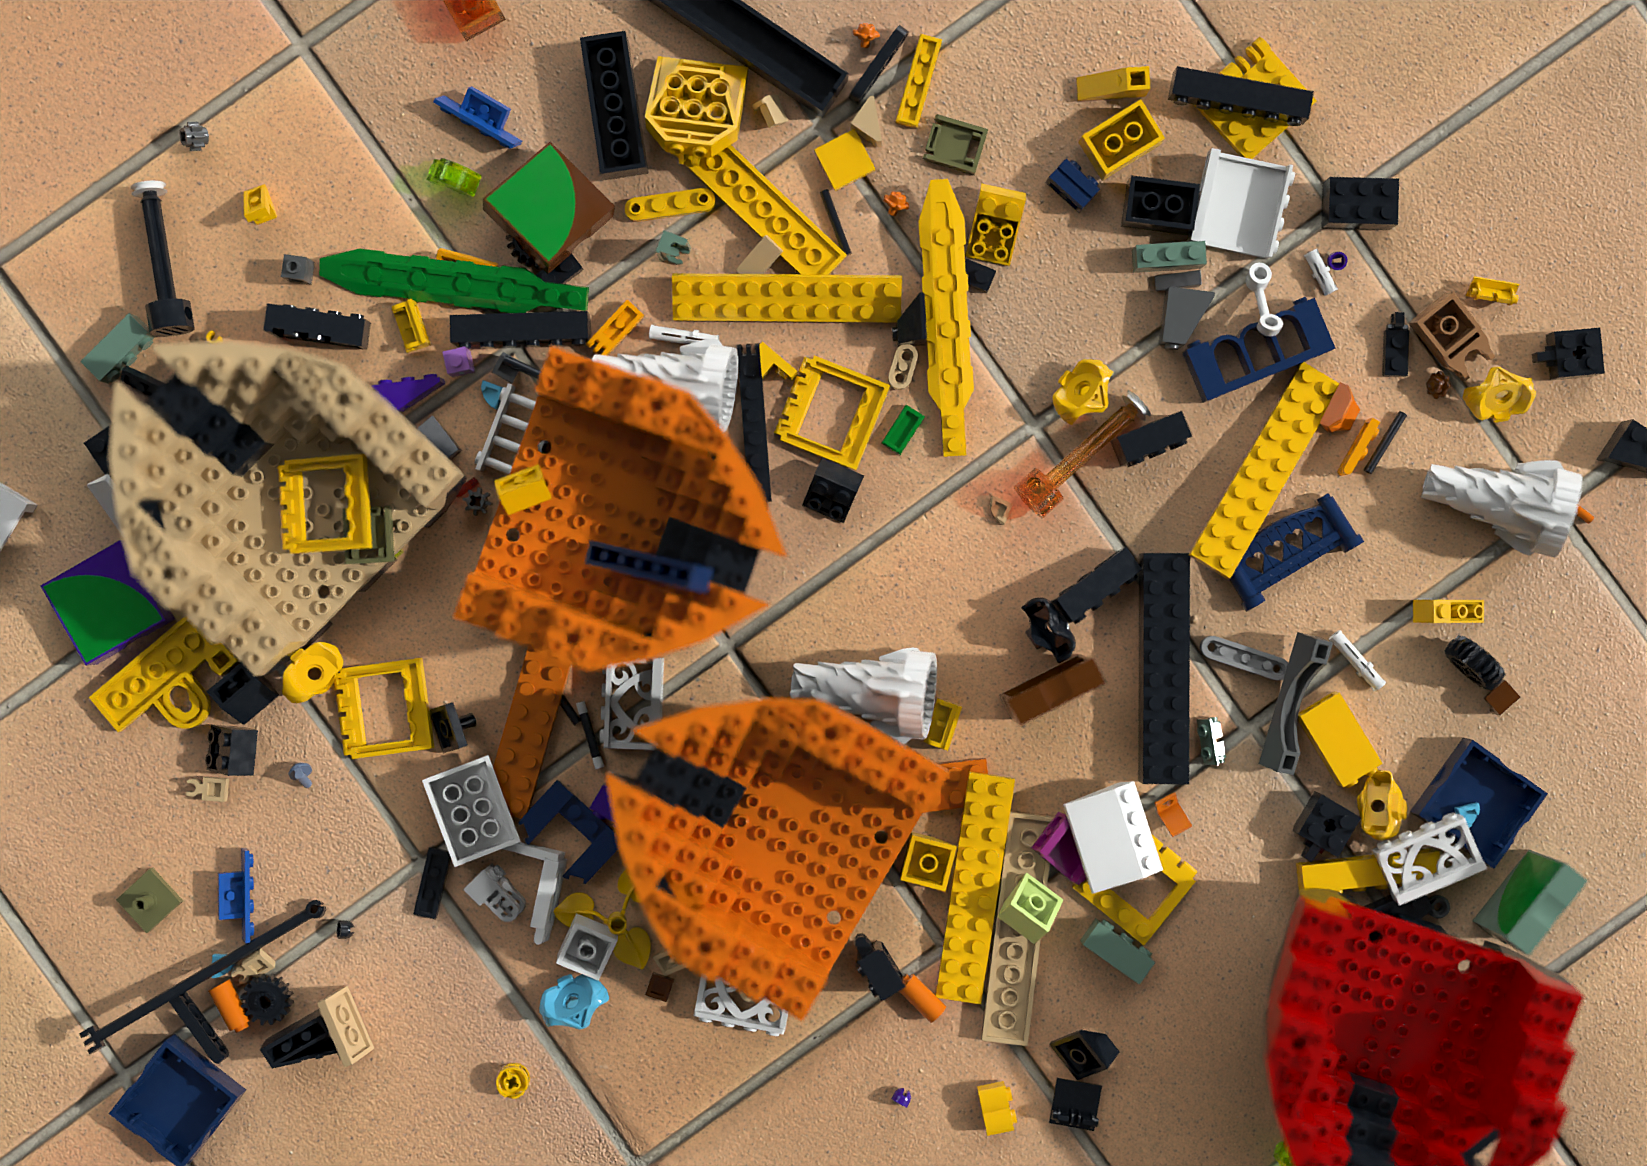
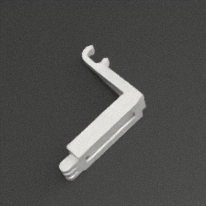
(548, 888)

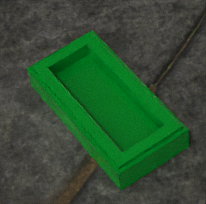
(903, 429)

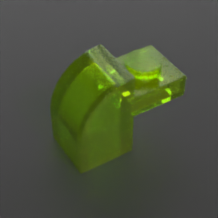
(454, 176)

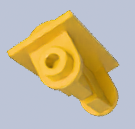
(1493, 290)

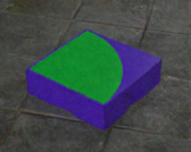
(104, 605)

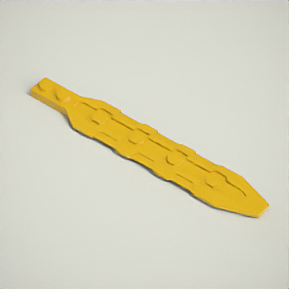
(946, 311)

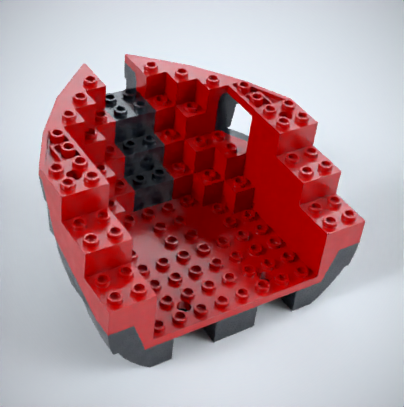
(1401, 1053)

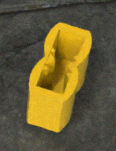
(995, 1108)

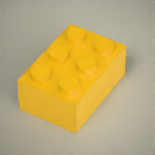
(1121, 140)

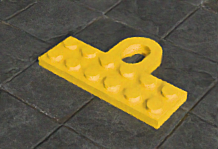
(154, 675)

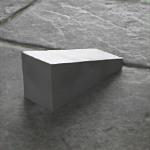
(1180, 280)

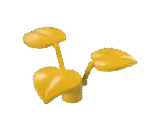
(632, 946)

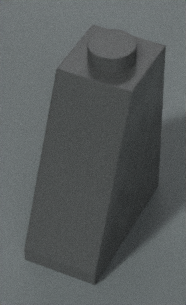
(1181, 314)

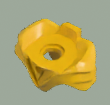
(1082, 390)
(1500, 396)
(295, 679)
(1386, 823)

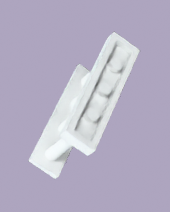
(483, 458)

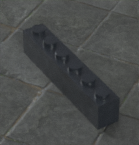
(1240, 96)
(520, 329)

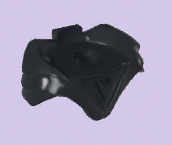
(1060, 640)

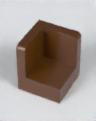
(1501, 698)

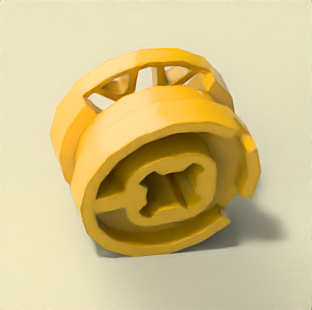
(512, 1080)

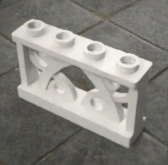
(652, 677)
(1460, 868)
(737, 1016)

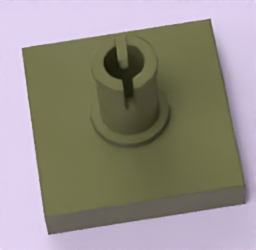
(149, 900)

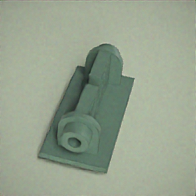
(1211, 751)

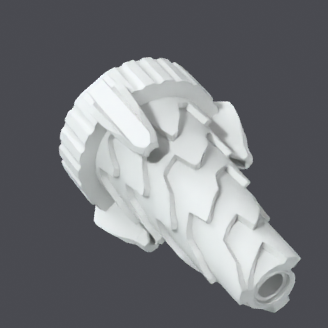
(702, 369)
(1527, 507)
(892, 692)

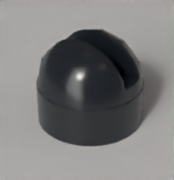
(343, 929)

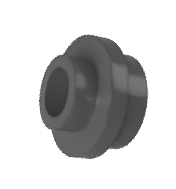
(1444, 908)

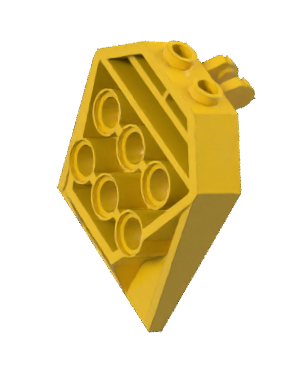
(700, 133)

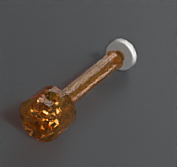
(1041, 490)

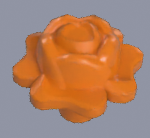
(866, 33)
(896, 202)

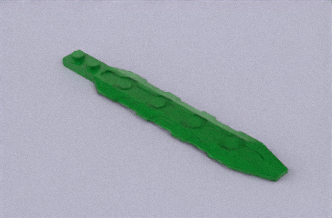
(450, 282)

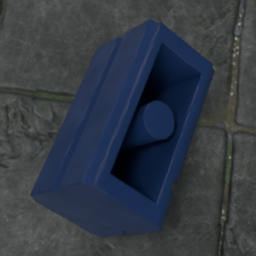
(1073, 184)

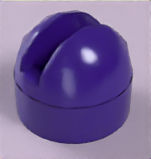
(1337, 265)
(901, 1099)

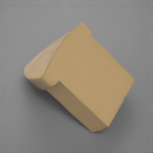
(771, 110)

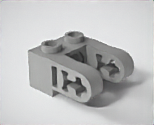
(491, 887)

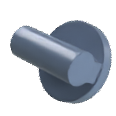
(301, 772)

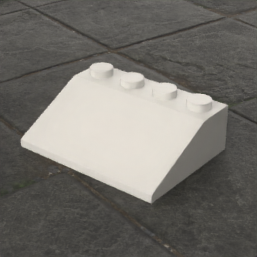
(471, 810)
(1112, 836)

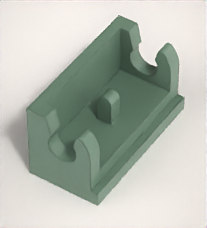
(670, 246)

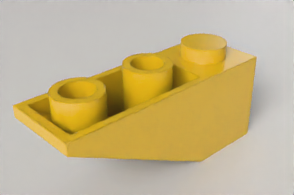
(1114, 84)
(1448, 611)

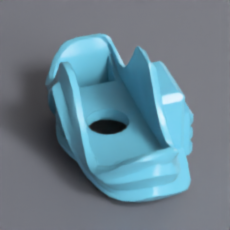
(572, 1001)

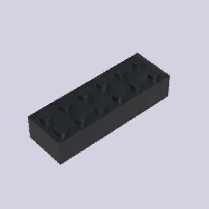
(614, 105)

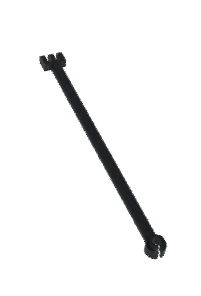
(98, 1036)

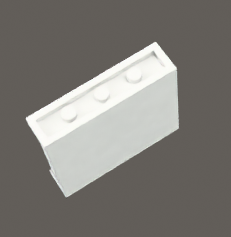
(1241, 204)

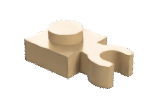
(211, 789)
(254, 965)

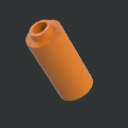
(922, 998)
(229, 1006)

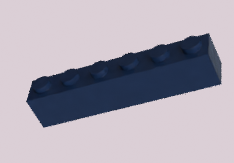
(649, 566)

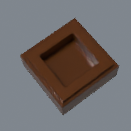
(659, 987)

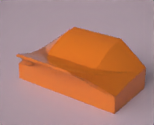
(1341, 410)

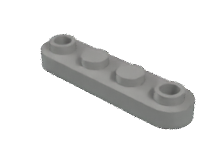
(1243, 657)

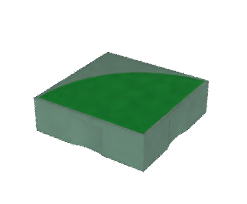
(1530, 901)

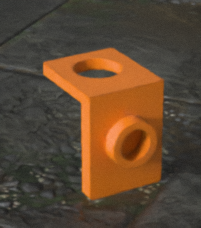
(1172, 815)

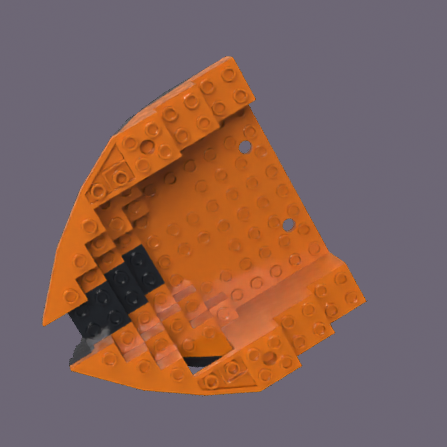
(632, 471)
(761, 829)

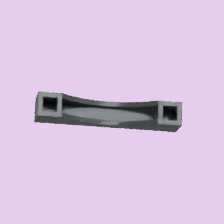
(1281, 744)

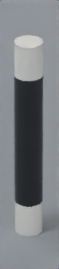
(590, 736)

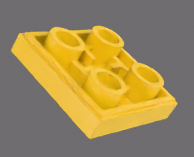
(844, 160)

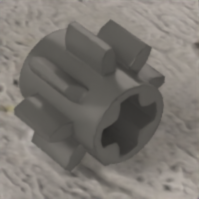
(194, 136)
(484, 502)

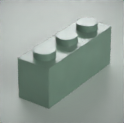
(1169, 256)
(118, 349)
(1118, 950)

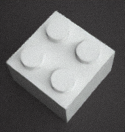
(587, 947)

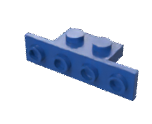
(482, 113)
(235, 895)

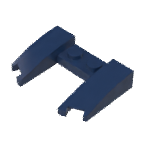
(561, 800)

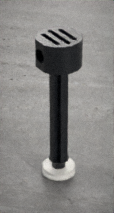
(168, 314)

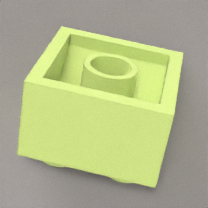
(1030, 908)

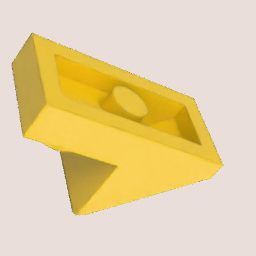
(258, 205)
(770, 359)

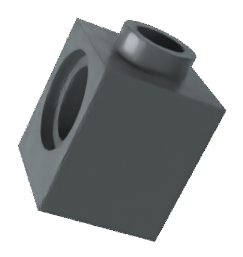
(297, 269)

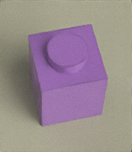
(458, 362)

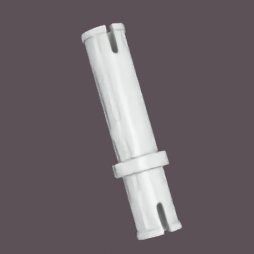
(657, 333)
(1363, 667)

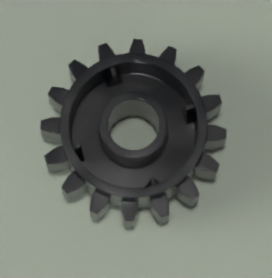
(259, 1007)

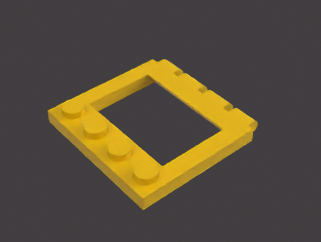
(861, 425)
(355, 490)
(416, 702)
(1129, 917)

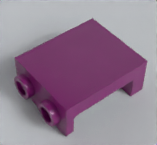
(1059, 849)

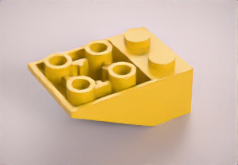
(995, 224)

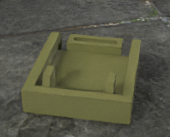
(951, 142)
(381, 537)

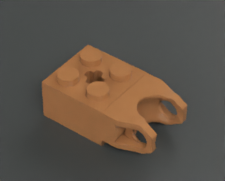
(1458, 339)

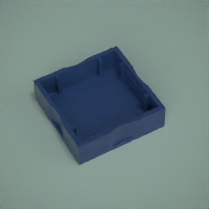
(1503, 795)
(178, 1101)

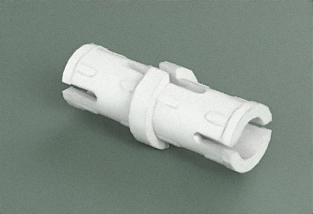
(1321, 272)

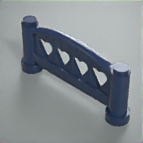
(1335, 533)

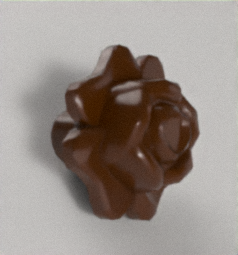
(1438, 385)

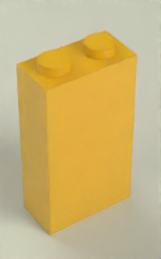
(1339, 740)

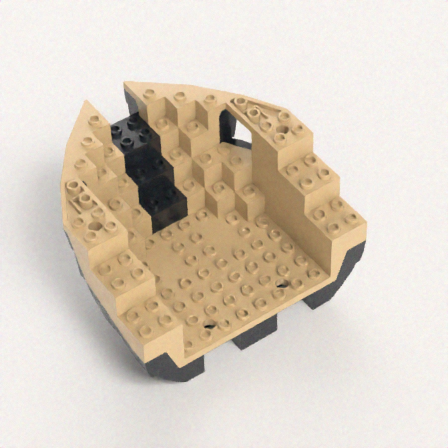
(208, 473)

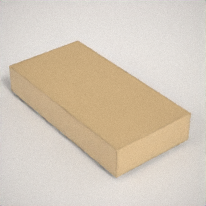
(760, 257)

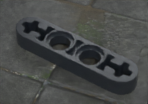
(878, 64)
(200, 1028)

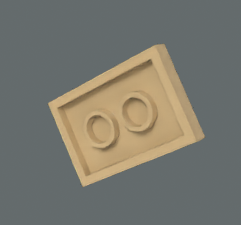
(345, 1026)

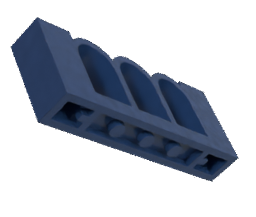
(1310, 329)

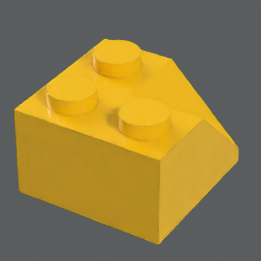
(927, 861)

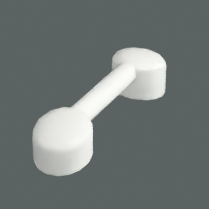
(1257, 281)

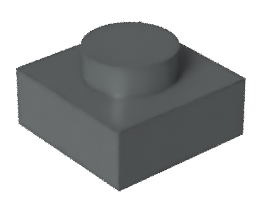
(504, 371)

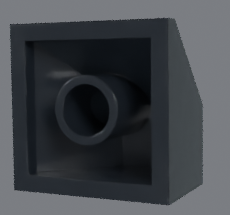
(912, 324)
(1085, 1052)

